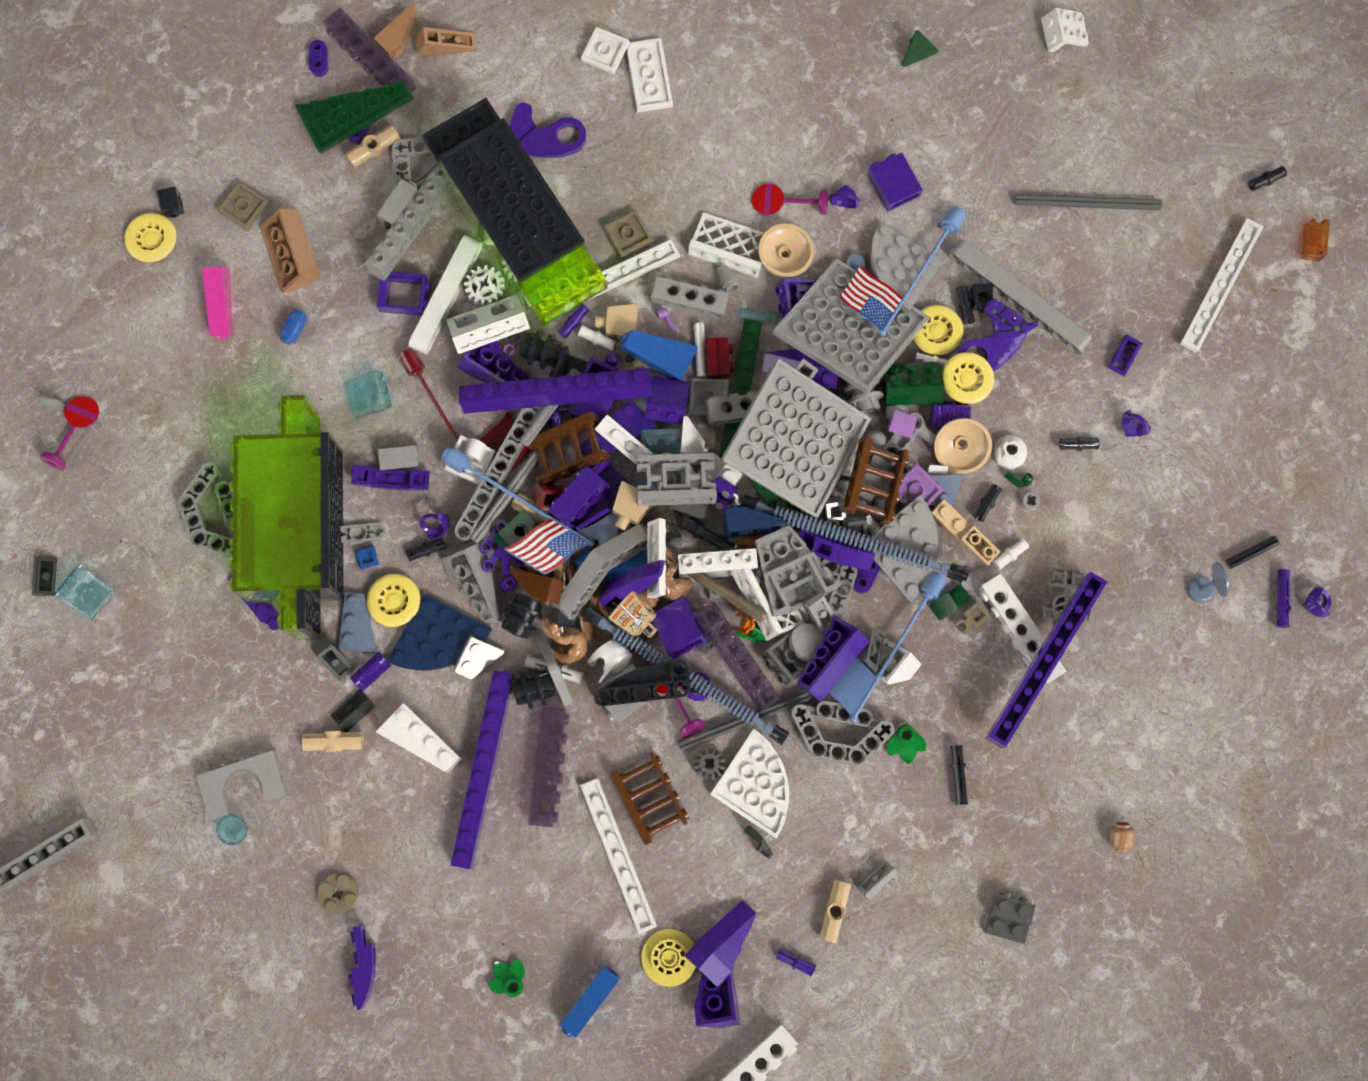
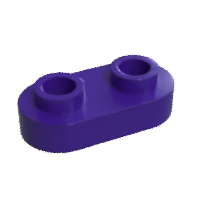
(318, 57)
(868, 576)

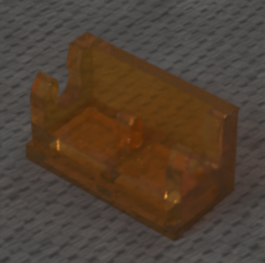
(1315, 240)

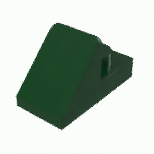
(950, 602)

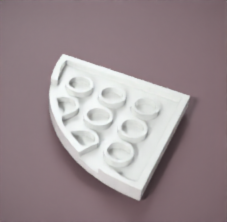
(756, 785)

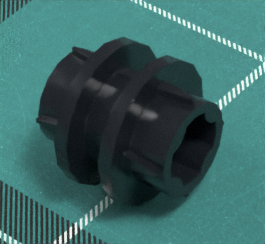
(541, 349)
(521, 616)
(533, 688)

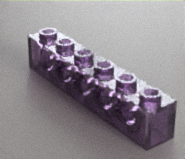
(339, 22)
(736, 655)
(548, 716)

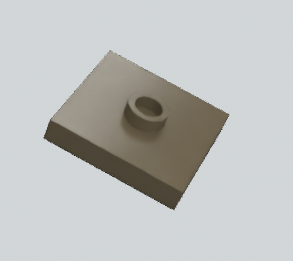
(243, 206)
(628, 233)

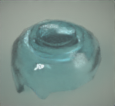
(231, 830)

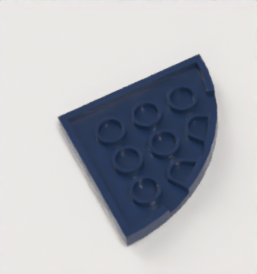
(435, 637)

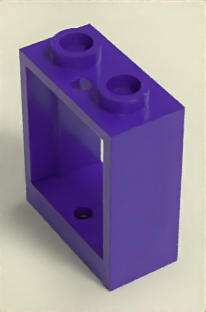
(399, 277)

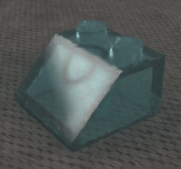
(84, 592)

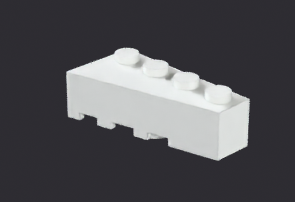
(416, 736)

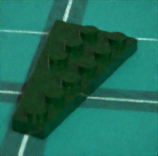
(346, 114)

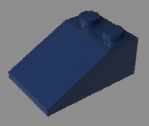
(748, 522)

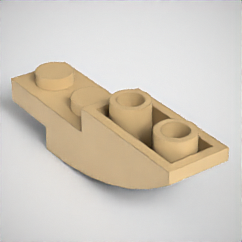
(963, 533)

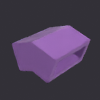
(902, 424)

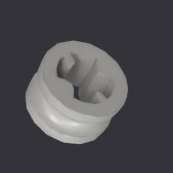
(1036, 503)

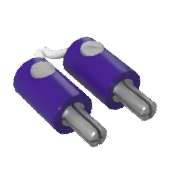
(724, 490)

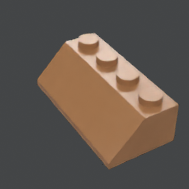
(289, 250)

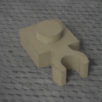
(975, 616)

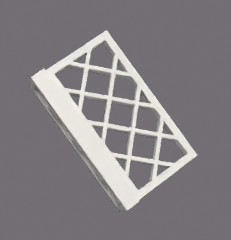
(740, 263)
(752, 592)

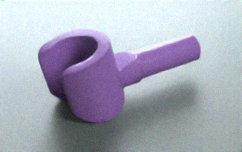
(663, 313)
(513, 345)

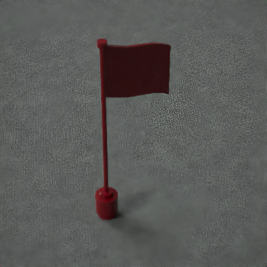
(492, 439)

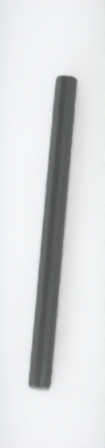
(1088, 202)
(738, 723)

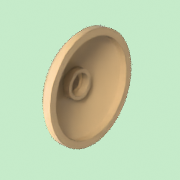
(788, 240)
(964, 457)

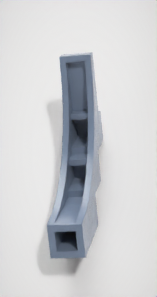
(605, 528)

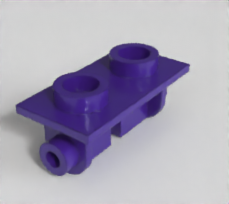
(370, 671)

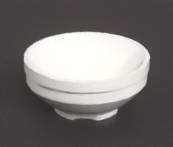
(1003, 458)

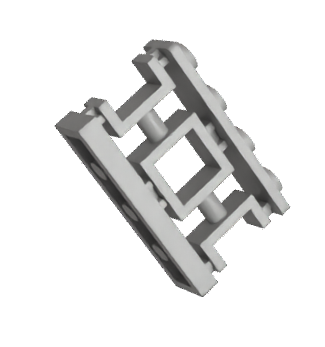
(677, 493)

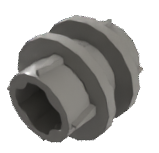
(864, 402)

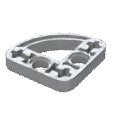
(405, 156)

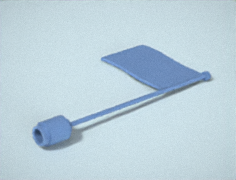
(857, 681)

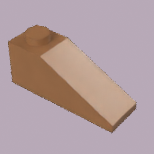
(396, 34)
(443, 42)

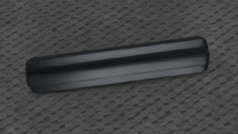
(1252, 552)

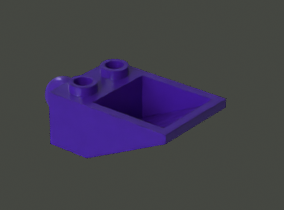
(600, 408)

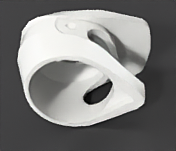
(615, 656)

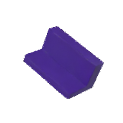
(599, 512)

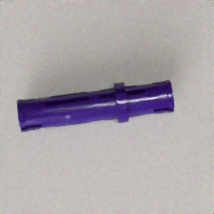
(1283, 593)

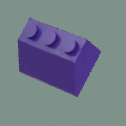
(580, 498)

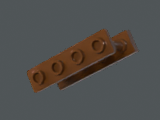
(556, 435)
(857, 485)
(639, 814)

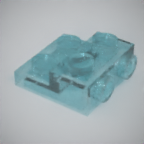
(369, 394)
(661, 440)

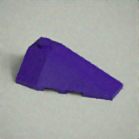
(793, 357)
(490, 364)
(719, 947)
(715, 1005)

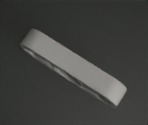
(372, 526)

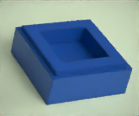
(367, 557)

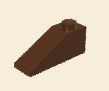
(539, 586)

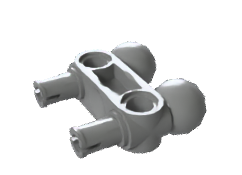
(899, 442)

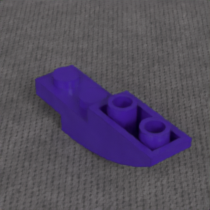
(837, 551)
(364, 975)

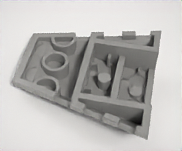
(791, 571)

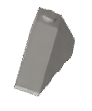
(475, 583)

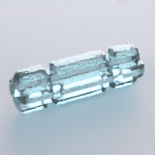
(758, 315)

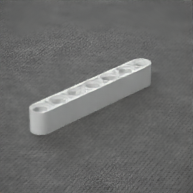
(445, 294)

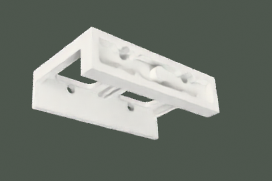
(487, 324)
(718, 563)

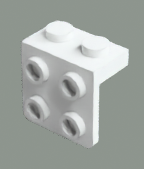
(1064, 28)

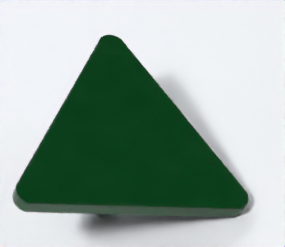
(918, 49)

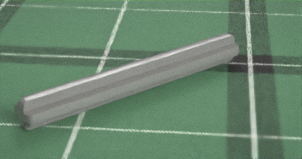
(541, 419)

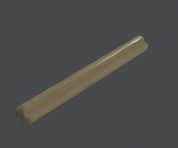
(729, 596)

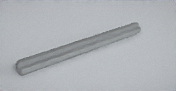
(505, 498)

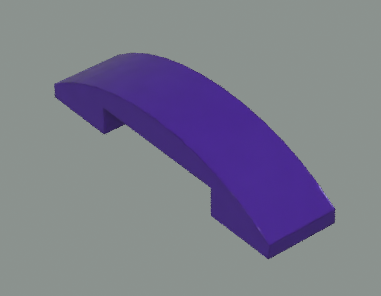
(390, 479)

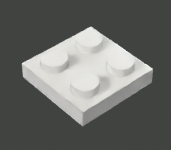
(605, 50)

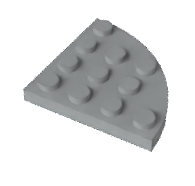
(898, 262)
(915, 530)

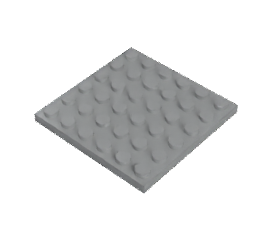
(840, 337)
(796, 438)

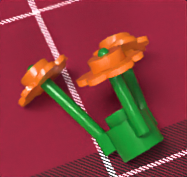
(747, 624)

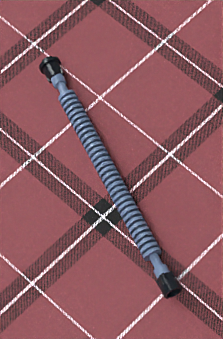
(952, 570)
(597, 619)

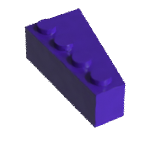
(628, 417)
(832, 658)

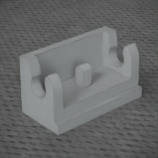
(399, 457)

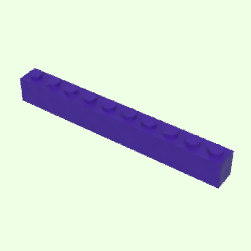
(555, 390)
(1046, 660)
(482, 770)

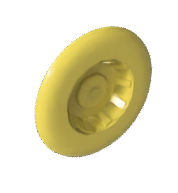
(155, 244)
(937, 331)
(967, 378)
(393, 600)
(668, 958)

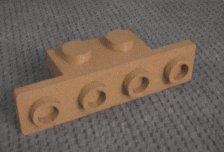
(586, 628)

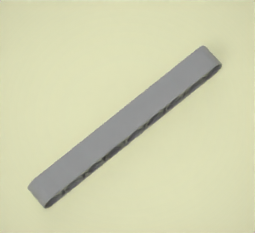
(1020, 296)
(494, 474)

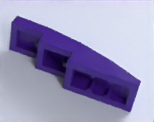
(633, 580)

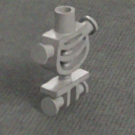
(1066, 596)

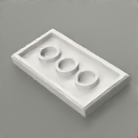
(649, 75)

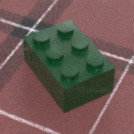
(913, 384)

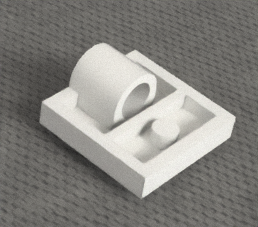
(479, 455)

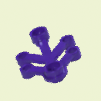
(500, 553)

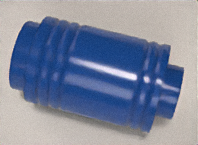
(293, 327)

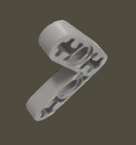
(839, 573)
(555, 672)

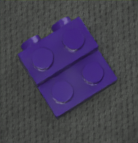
(790, 292)

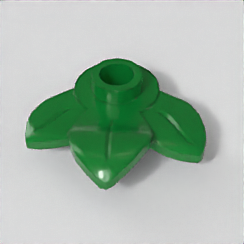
(906, 746)
(505, 976)

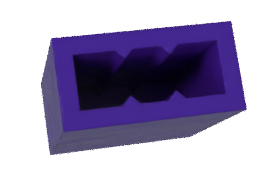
(894, 181)
(667, 400)
(678, 628)

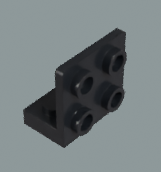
(566, 363)

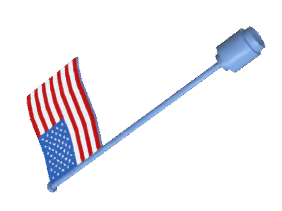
(878, 300)
(544, 545)

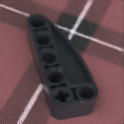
(650, 678)

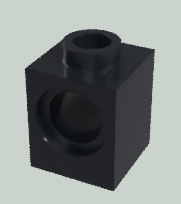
(170, 202)
(981, 289)

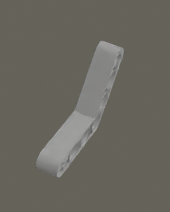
(596, 567)

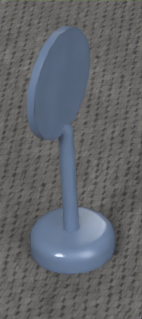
(1202, 588)

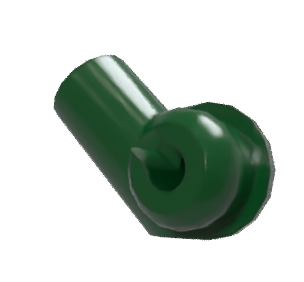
(1019, 481)

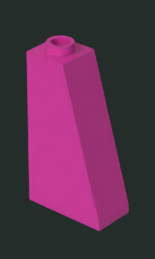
(218, 301)

